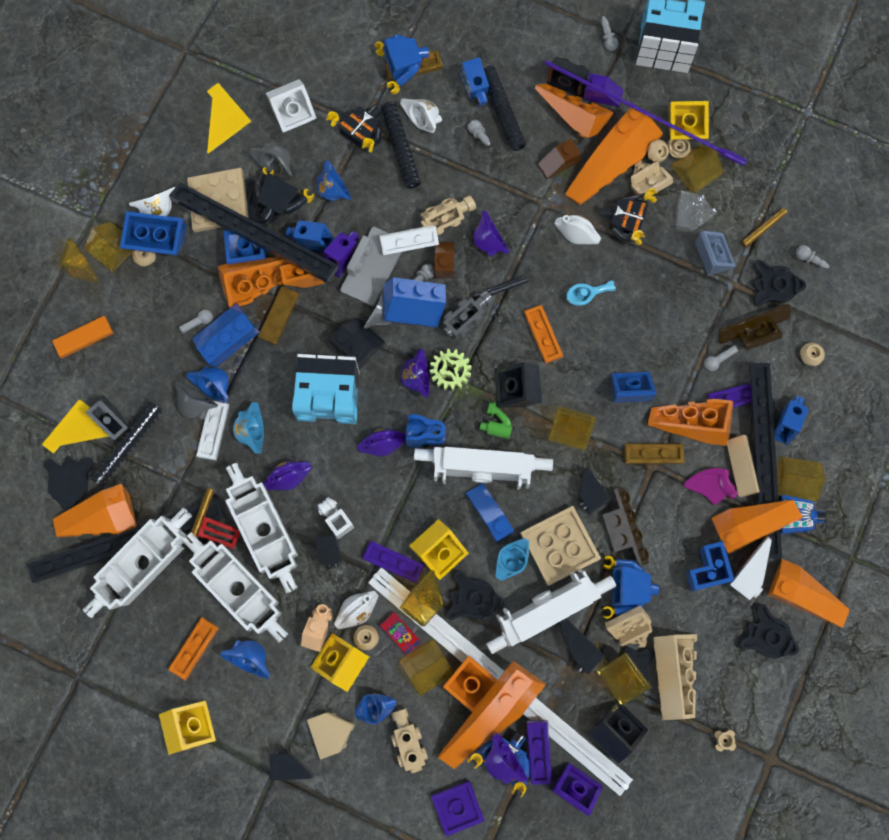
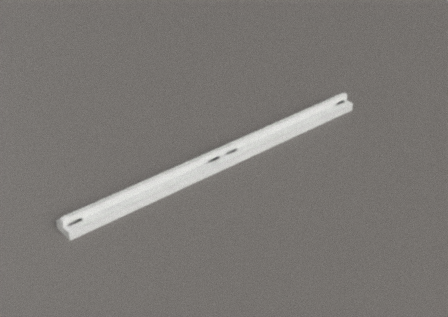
(537, 711)

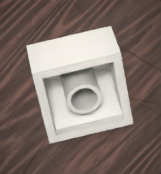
(291, 105)

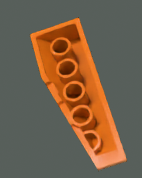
(616, 153)
(495, 712)

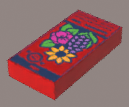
(400, 633)

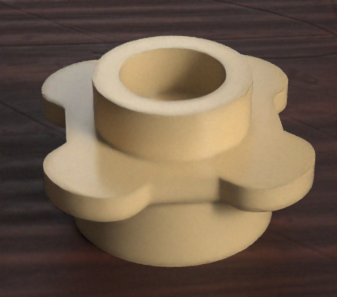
(730, 744)

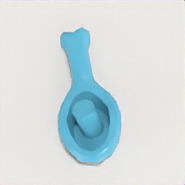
(582, 293)

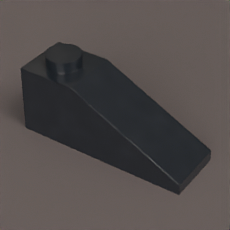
(582, 651)

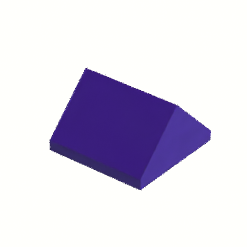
(577, 789)

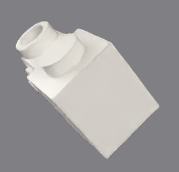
(336, 518)

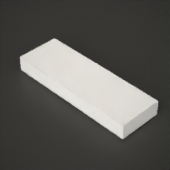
(409, 239)
(213, 432)

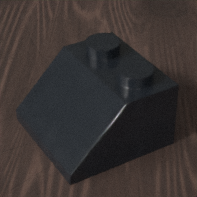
(565, 82)
(356, 342)
(518, 386)
(618, 732)

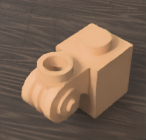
(316, 628)

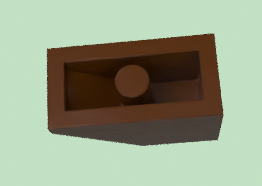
(560, 159)
(444, 260)

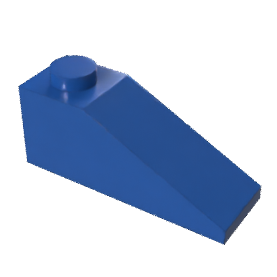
(490, 513)

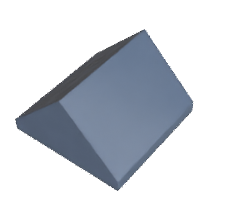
(714, 252)

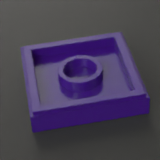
(457, 808)

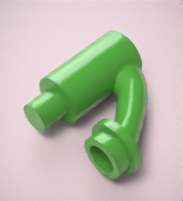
(497, 429)

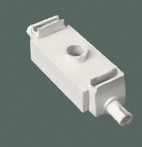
(483, 464)
(252, 511)
(123, 570)
(218, 577)
(548, 609)

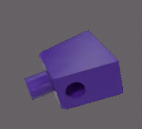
(341, 251)

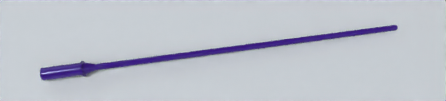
(724, 152)

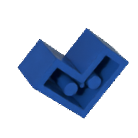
(715, 569)

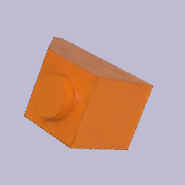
(297, 277)

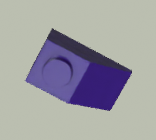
(606, 84)

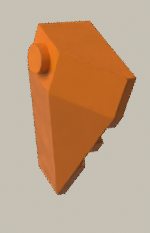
(582, 117)
(250, 279)
(700, 421)
(102, 513)
(748, 524)
(800, 590)

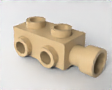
(442, 218)
(409, 747)

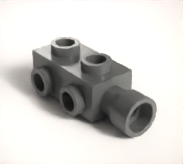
(460, 316)

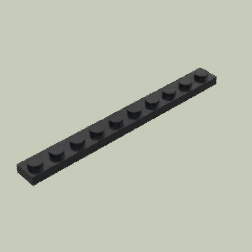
(254, 232)
(764, 444)
(104, 548)

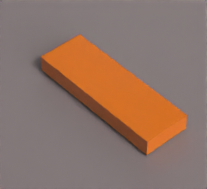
(543, 334)
(82, 337)
(193, 648)

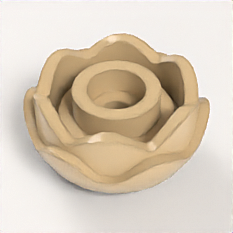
(658, 151)
(679, 153)
(144, 260)
(810, 359)
(368, 644)

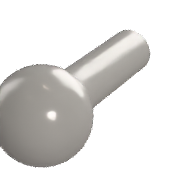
(204, 317)
(712, 363)

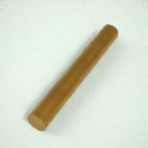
(764, 227)
(202, 511)

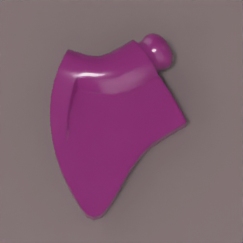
(712, 484)

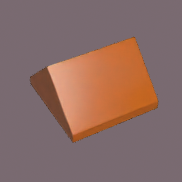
(470, 683)

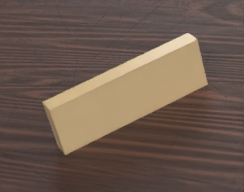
(742, 466)

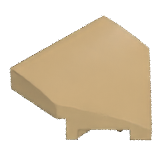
(649, 176)
(631, 627)
(329, 733)

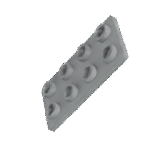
(369, 269)

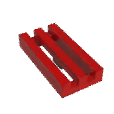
(205, 520)

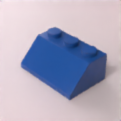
(153, 233)
(414, 302)
(225, 336)

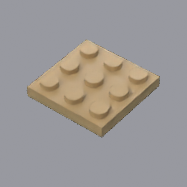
(224, 187)
(560, 546)

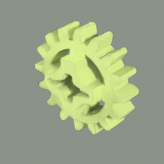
(456, 365)

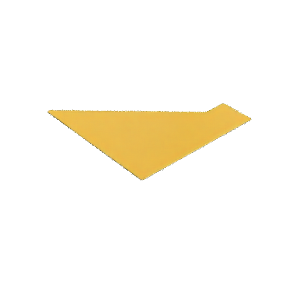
(225, 117)
(74, 428)

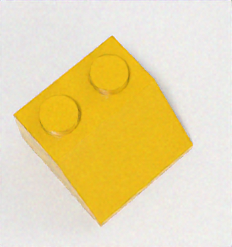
(691, 117)
(439, 549)
(339, 662)
(187, 727)

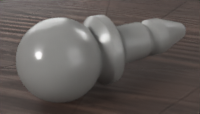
(611, 42)
(475, 128)
(804, 253)
(427, 271)

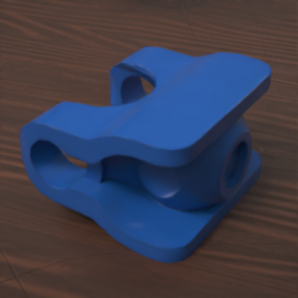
(420, 432)

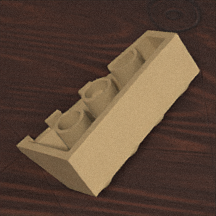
(676, 675)

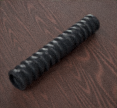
(504, 109)
(401, 145)
(125, 444)

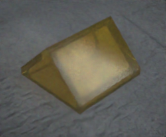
(699, 167)
(105, 245)
(75, 263)
(572, 428)
(801, 479)
(423, 600)
(427, 667)
(624, 678)

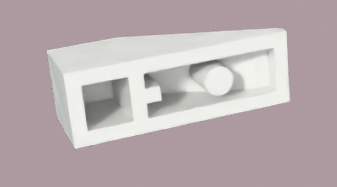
(752, 573)

